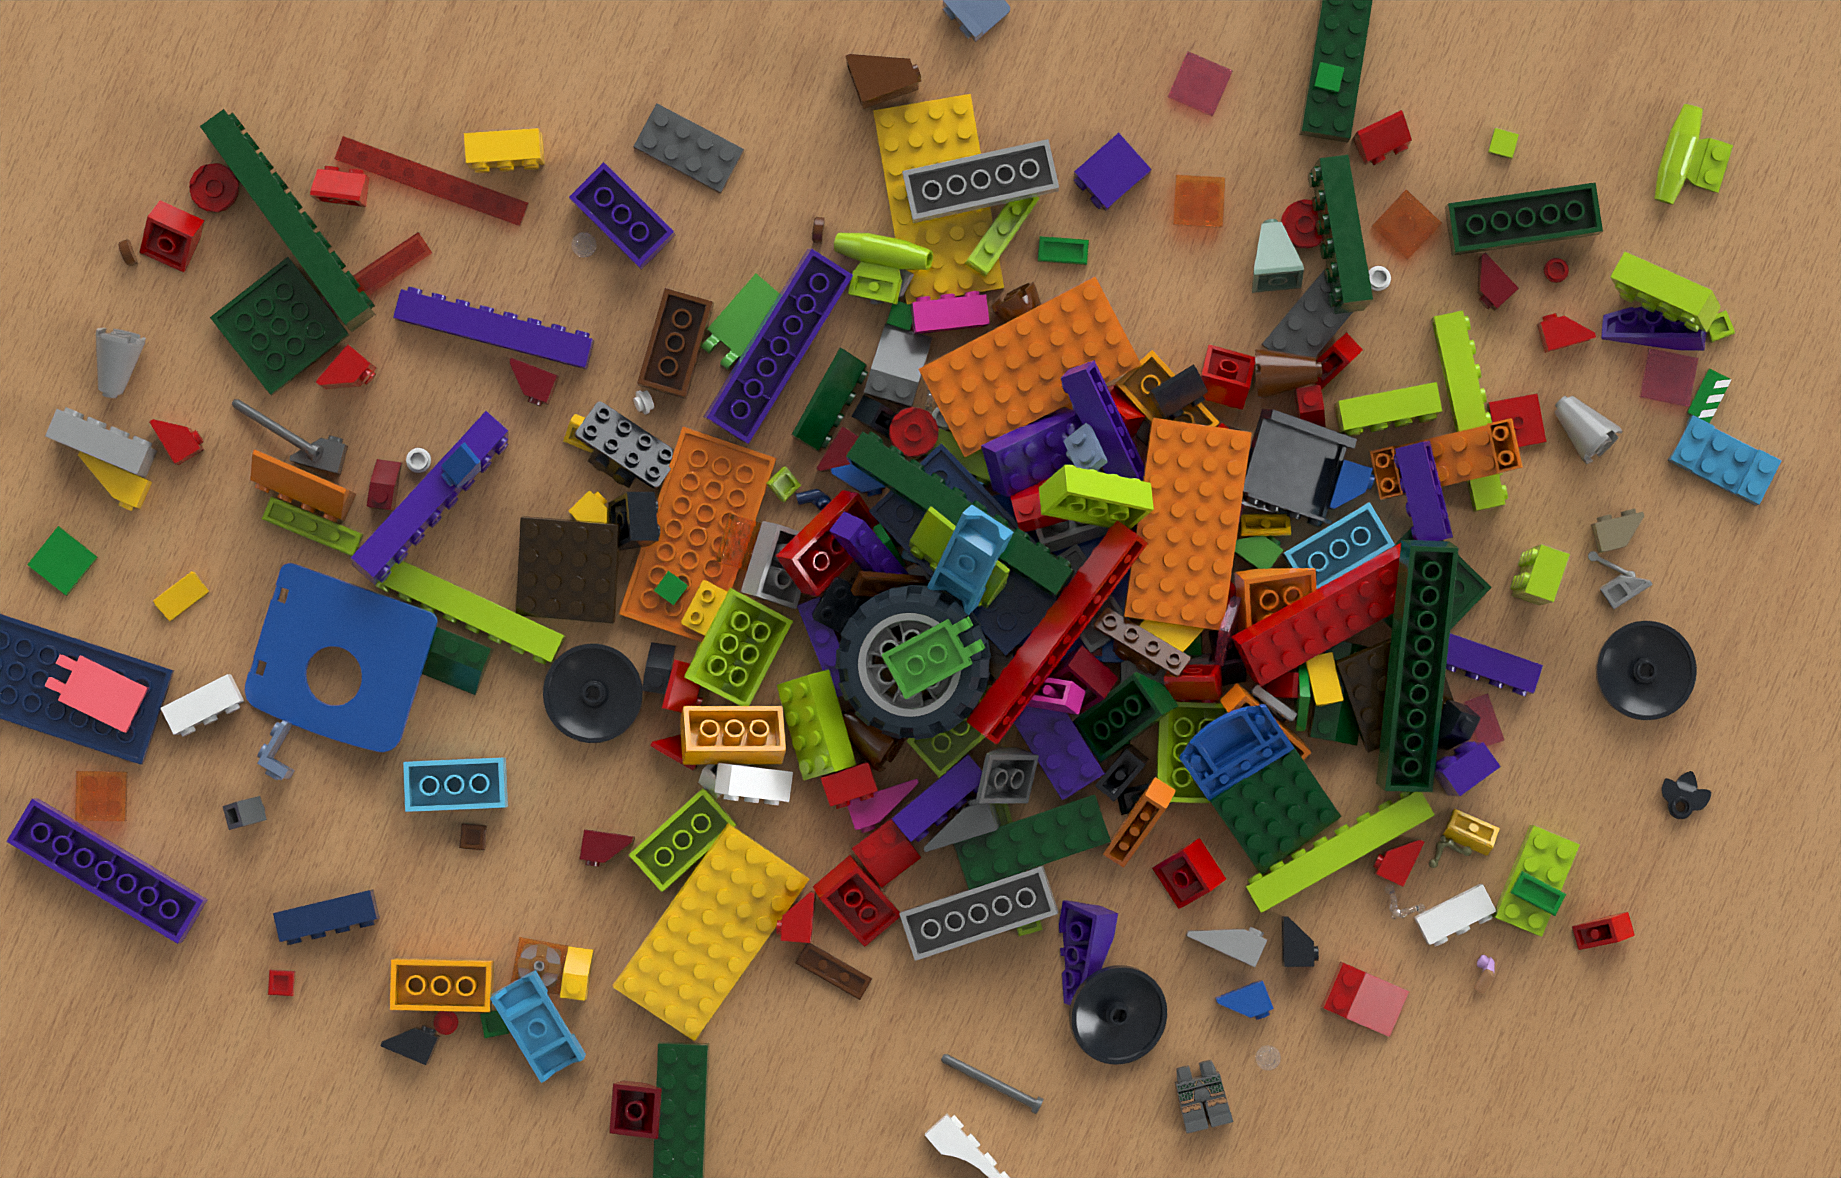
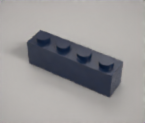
(326, 916)

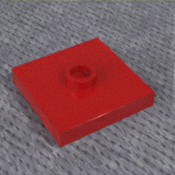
(1525, 416)

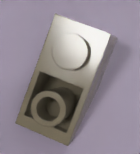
(1616, 532)

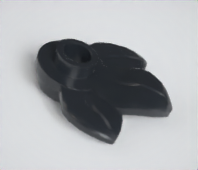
(1684, 791)

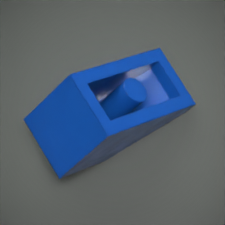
(460, 467)
(858, 480)
(1351, 483)
(1248, 1000)

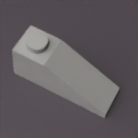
(1234, 942)

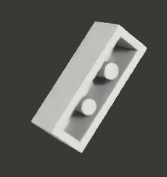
(203, 705)
(753, 783)
(1455, 915)

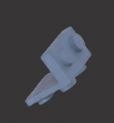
(976, 15)
(1085, 449)
(267, 753)

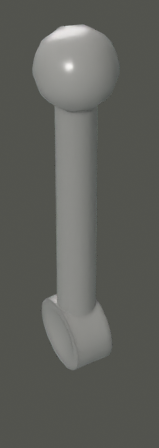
(1593, 556)

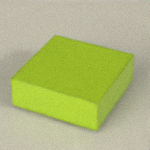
(1503, 143)
(1720, 327)
(783, 484)

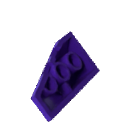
(1650, 329)
(1086, 942)

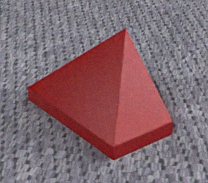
(672, 748)

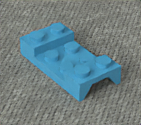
(1724, 461)
(970, 557)
(537, 1026)

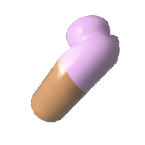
(1487, 975)

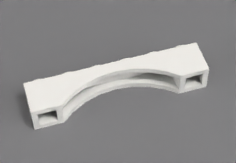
(952, 1141)

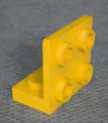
(704, 607)

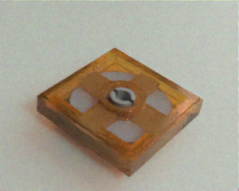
(545, 958)

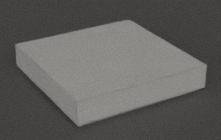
(1276, 707)

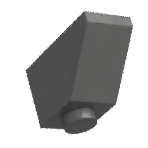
(331, 459)

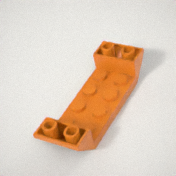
(1457, 457)

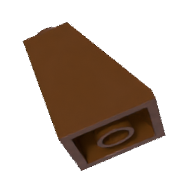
(882, 77)

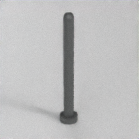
(314, 451)
(993, 1082)

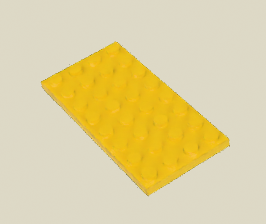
(921, 137)
(711, 932)

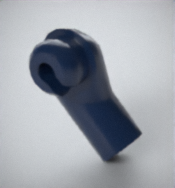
(815, 497)

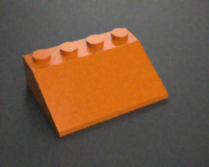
(300, 485)
(1269, 591)

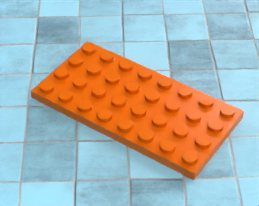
(1018, 367)
(693, 507)
(1194, 524)

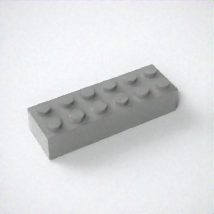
(980, 181)
(979, 913)

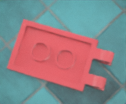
(99, 692)

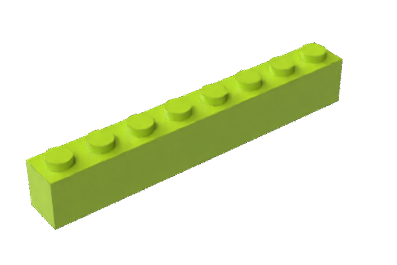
(1466, 396)
(474, 610)
(1338, 850)

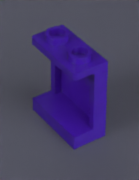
(1111, 172)

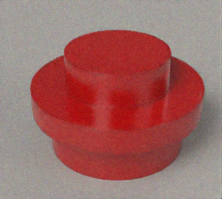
(1556, 270)
(445, 1022)

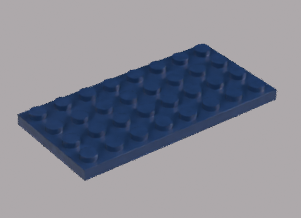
(1020, 602)
(28, 661)

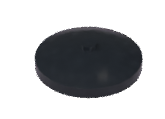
(1646, 670)
(592, 693)
(1118, 1014)

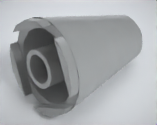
(116, 359)
(1586, 428)

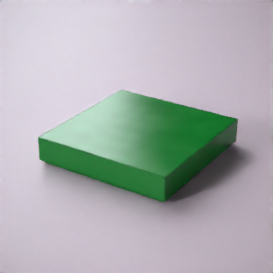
(62, 560)
(1301, 703)

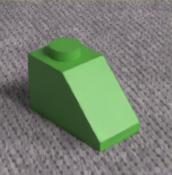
(1258, 551)

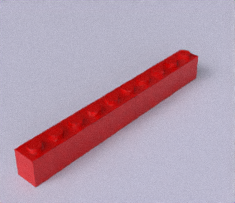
(1056, 632)

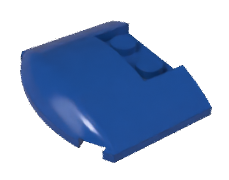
(1234, 748)

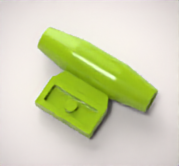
(1688, 157)
(880, 261)

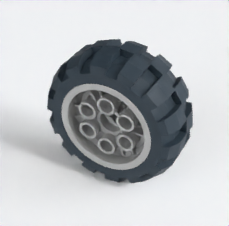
(862, 682)

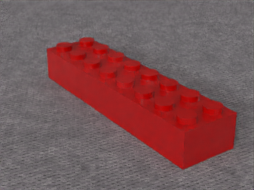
(1320, 619)

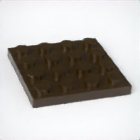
(567, 569)
(1365, 686)

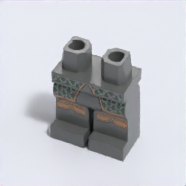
(1198, 1090)

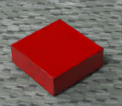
(281, 982)

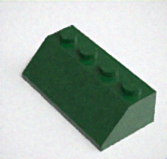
(829, 400)
(457, 660)
(1124, 715)
(1336, 720)

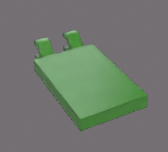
(741, 319)
(930, 656)

